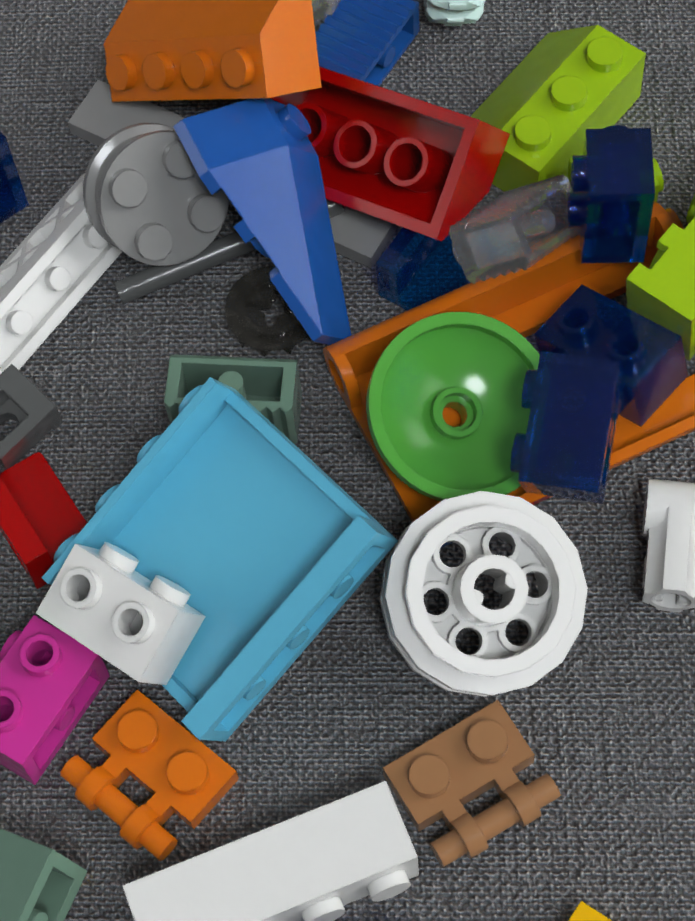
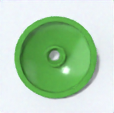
(457, 364)

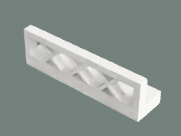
(49, 276)

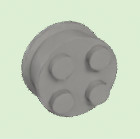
(150, 198)

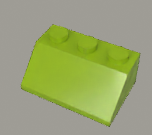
(555, 94)

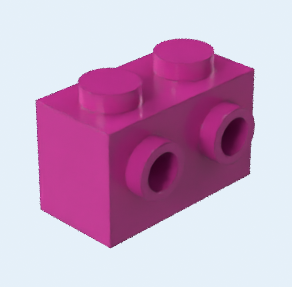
(43, 694)

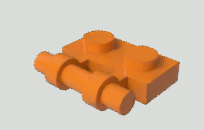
(163, 759)

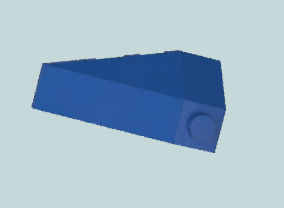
(275, 182)

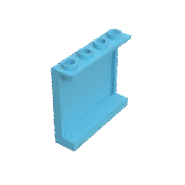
(251, 538)

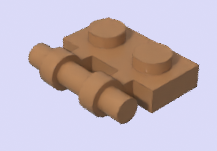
(459, 767)

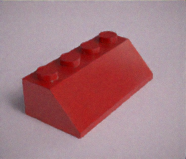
(398, 153)

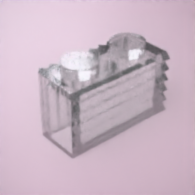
(513, 230)

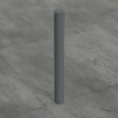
(216, 253)

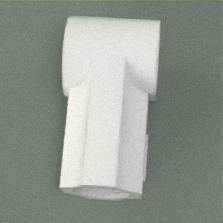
(670, 545)

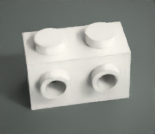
(120, 613)

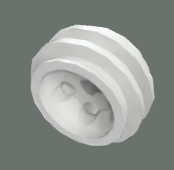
(430, 639)

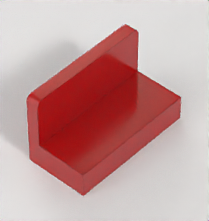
(36, 514)

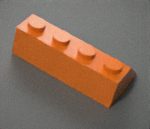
(211, 50)

